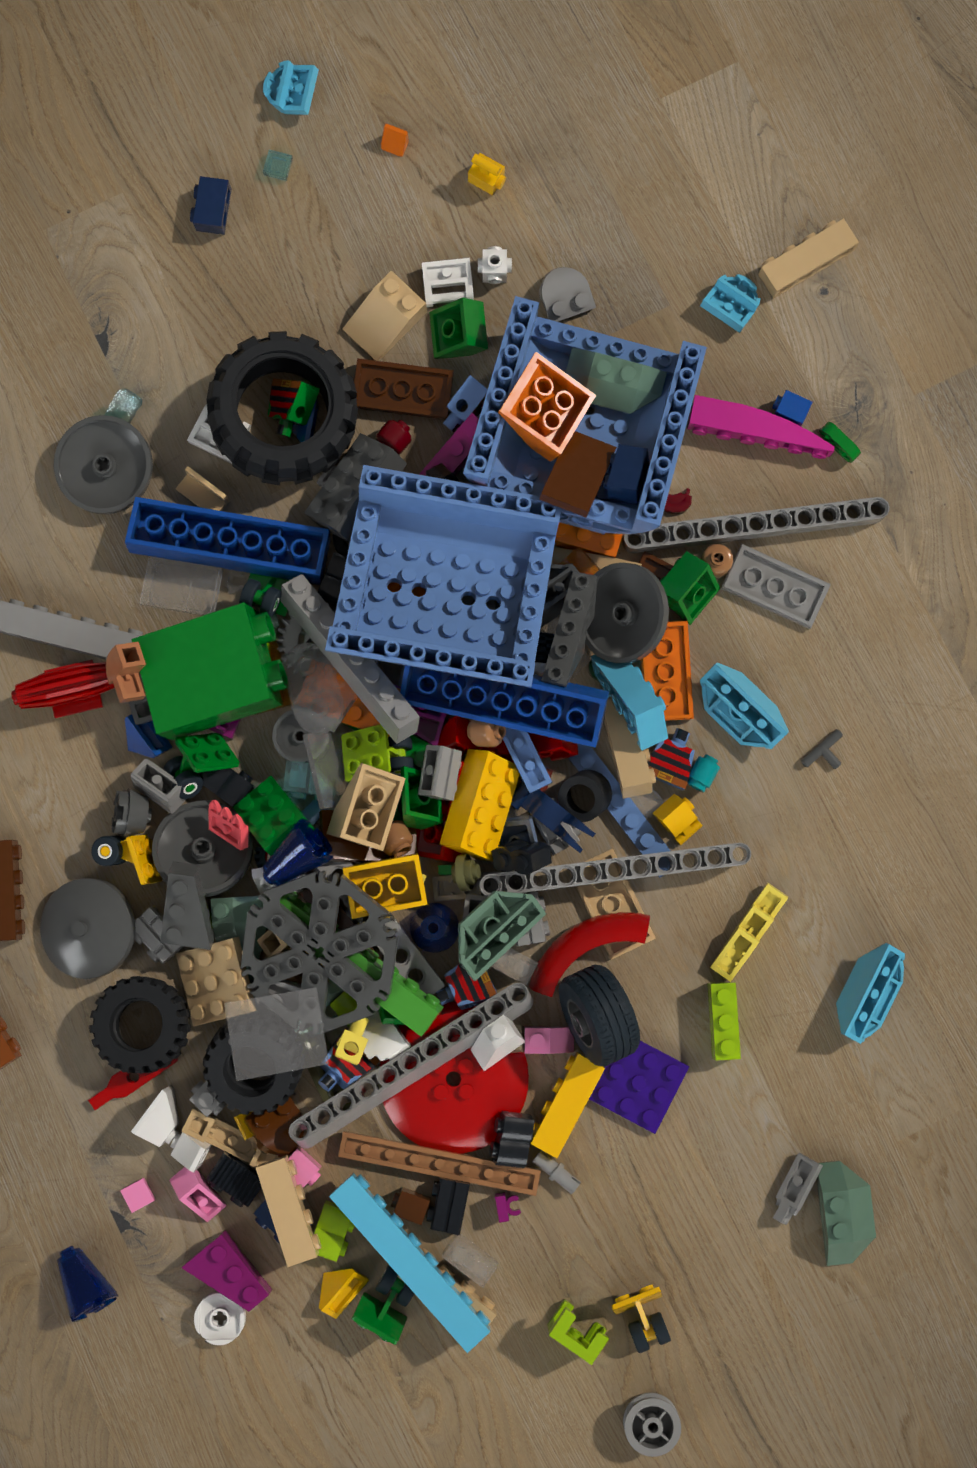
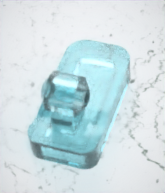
(124, 405)

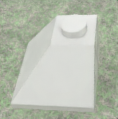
(160, 1119)

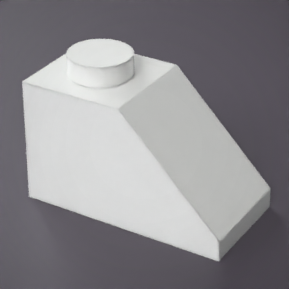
(496, 1042)
(189, 1151)

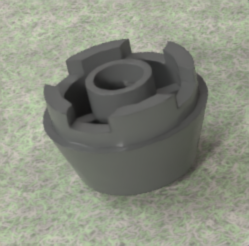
(130, 813)

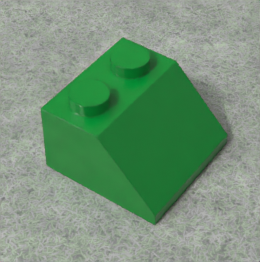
(458, 329)
(689, 586)
(418, 810)

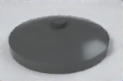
(103, 464)
(628, 613)
(187, 839)
(87, 928)

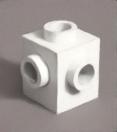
(494, 265)

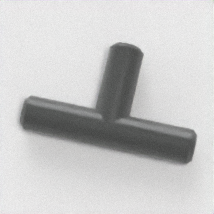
(823, 749)

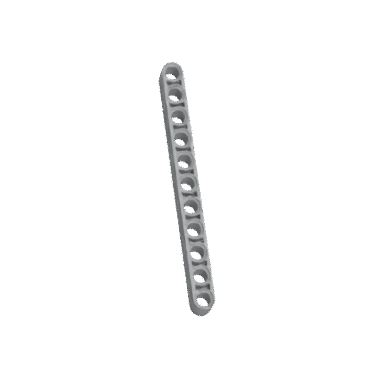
(766, 520)
(627, 871)
(398, 1066)

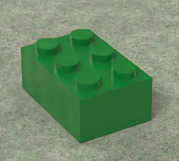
(269, 814)

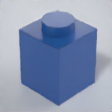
(792, 407)

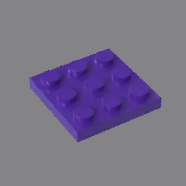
(640, 1086)

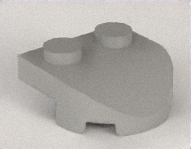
(565, 294)

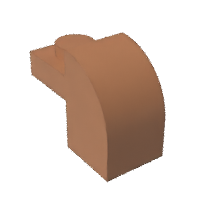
(123, 671)

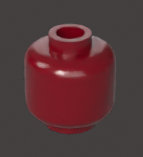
(394, 435)

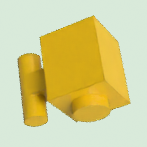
(486, 173)
(678, 818)

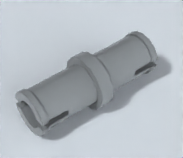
(556, 1172)

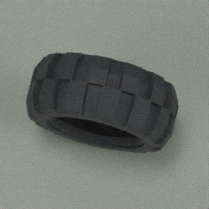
(289, 355)

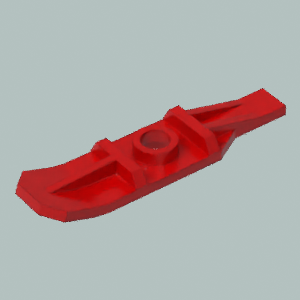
(122, 1086)

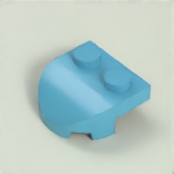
(291, 87)
(732, 301)

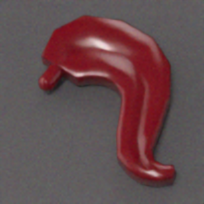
(678, 502)

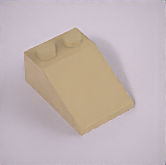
(385, 316)
(367, 807)

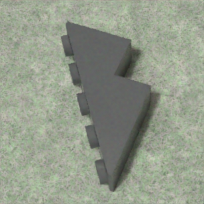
(571, 630)

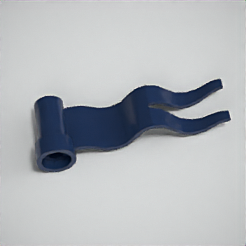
(548, 813)

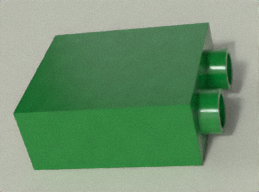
(211, 671)

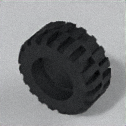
(108, 1015)
(248, 1093)

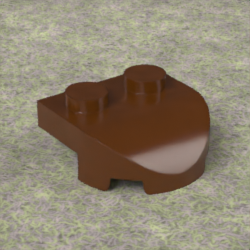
(272, 1129)

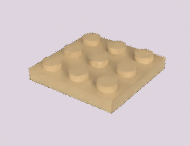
(213, 979)

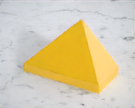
(339, 1290)

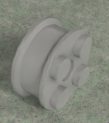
(649, 1409)

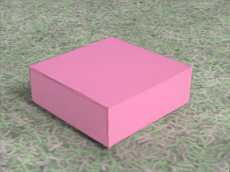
(137, 1195)

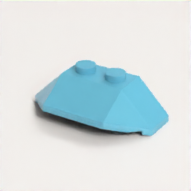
(741, 708)
(870, 992)

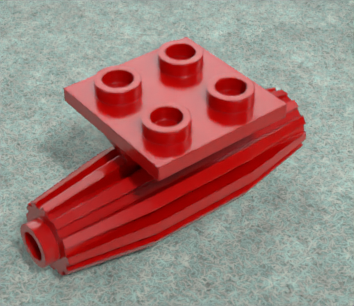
(65, 689)

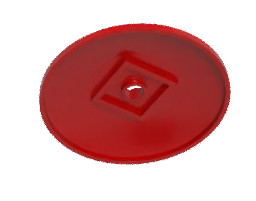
(460, 1115)

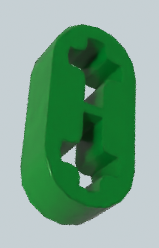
(843, 445)

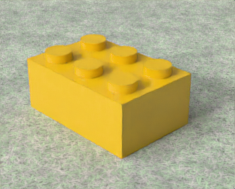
(391, 882)

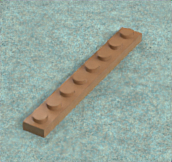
(438, 1163)

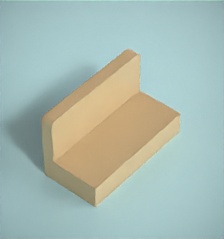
(201, 491)

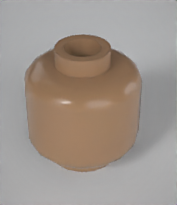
(722, 555)
(485, 734)
(398, 840)

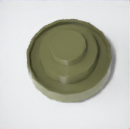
(465, 872)

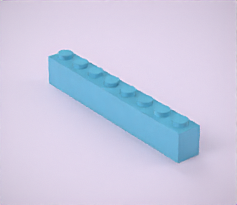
(410, 1262)

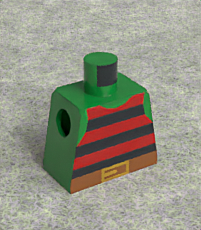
(291, 404)

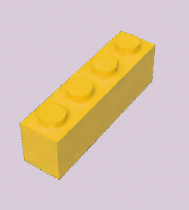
(567, 1104)

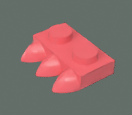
(227, 825)

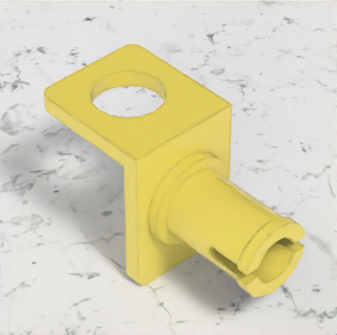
(352, 1041)

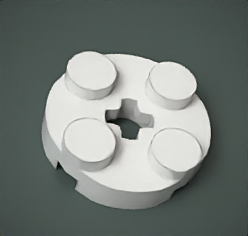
(209, 1328)

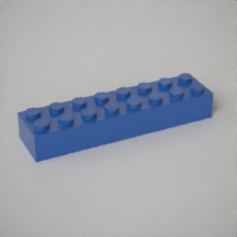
(227, 540)
(544, 709)

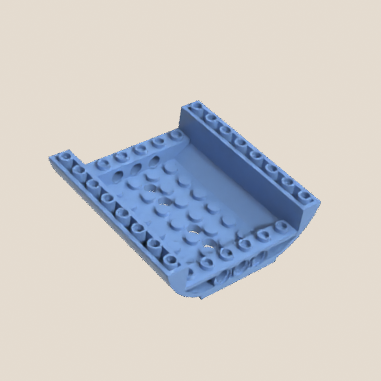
(506, 462)
(454, 545)

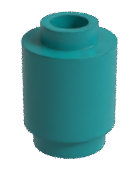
(703, 773)

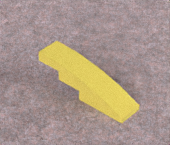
(749, 932)

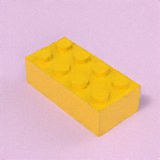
(480, 804)

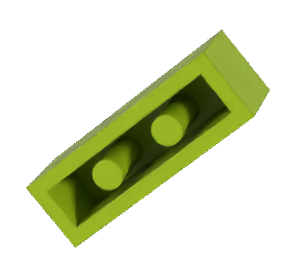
(724, 1021)

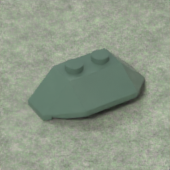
(616, 381)
(495, 928)
(844, 1213)

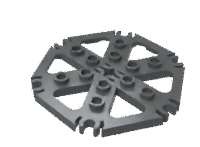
(322, 934)

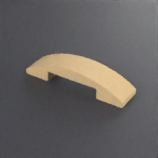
(224, 1136)

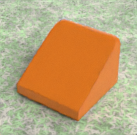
(394, 140)

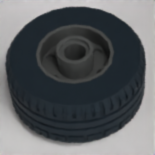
(599, 1015)

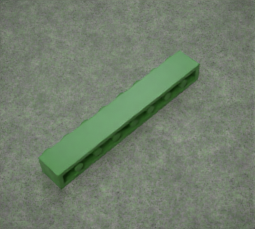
(406, 999)

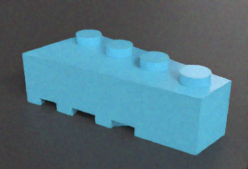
(634, 700)

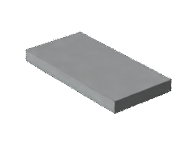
(775, 586)

